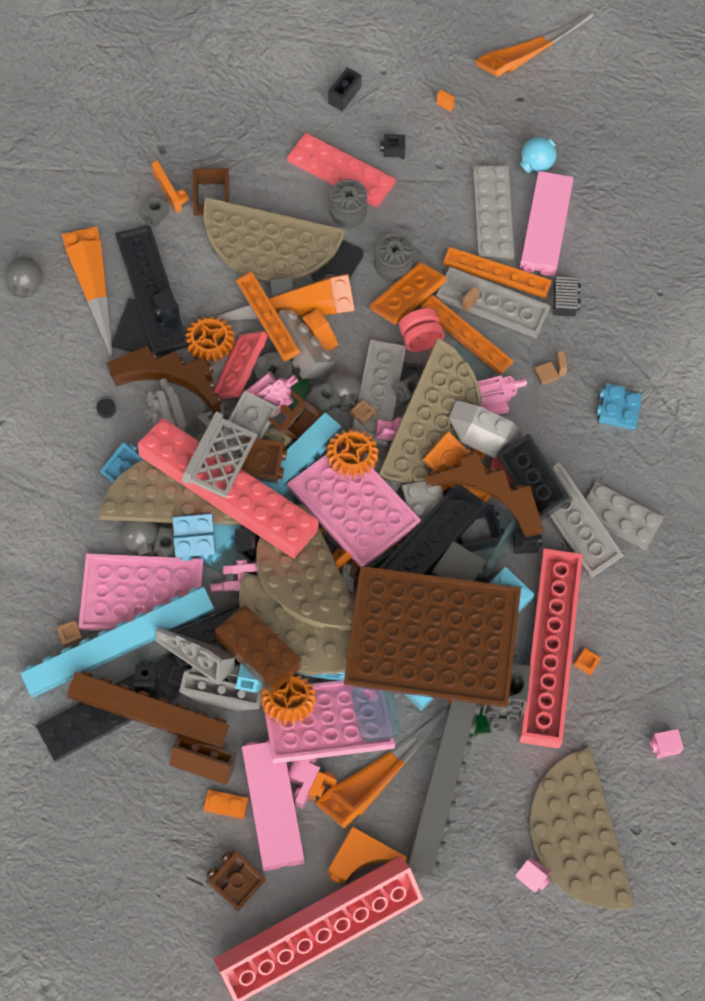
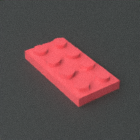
(239, 365)

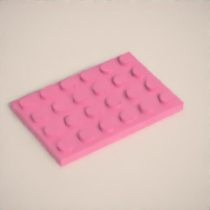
(356, 512)
(126, 585)
(327, 731)

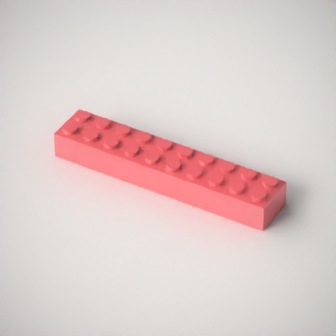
(248, 500)
(551, 648)
(318, 929)

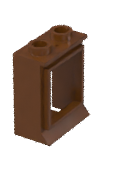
(208, 176)
(307, 419)

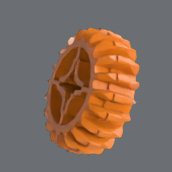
(213, 330)
(341, 461)
(300, 702)

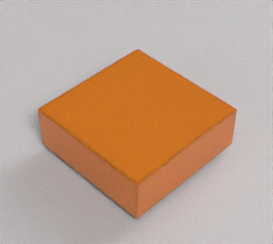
(445, 100)
(587, 661)

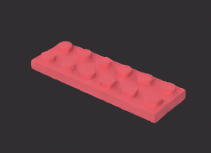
(335, 165)

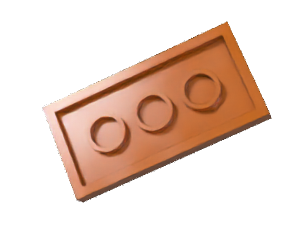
(407, 293)
(448, 453)

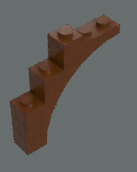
(145, 366)
(471, 474)

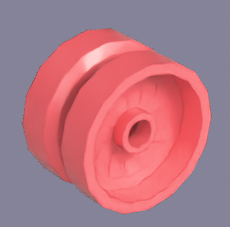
(421, 329)

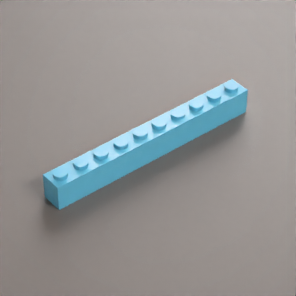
(299, 458)
(116, 642)

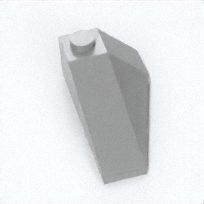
(204, 657)

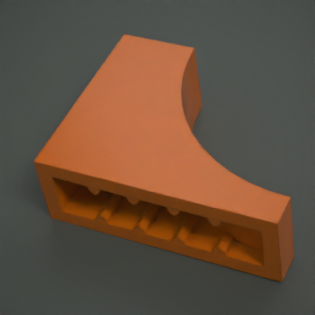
(357, 853)

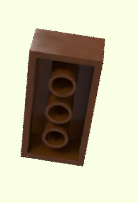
(258, 649)

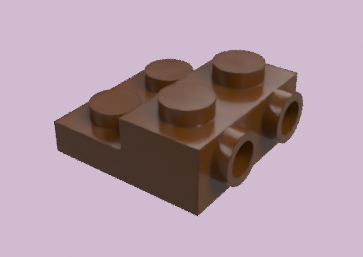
(265, 460)
(234, 879)

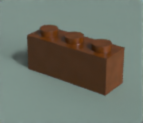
(203, 759)

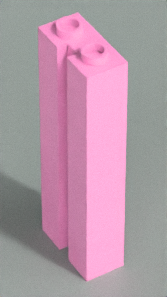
(546, 223)
(272, 808)

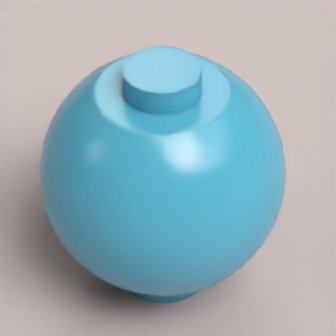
(538, 154)

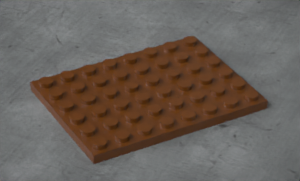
(433, 637)

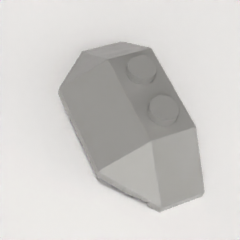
(483, 428)
(224, 695)

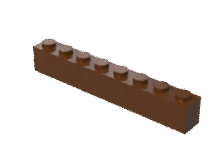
(147, 710)

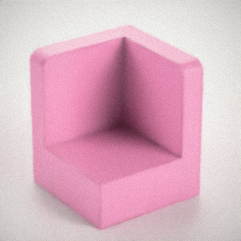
(386, 430)

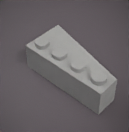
(313, 358)

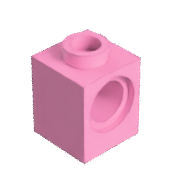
(666, 743)
(533, 875)

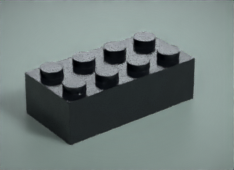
(530, 467)

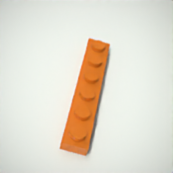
(497, 272)
(268, 316)
(469, 336)

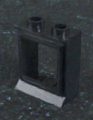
(493, 519)

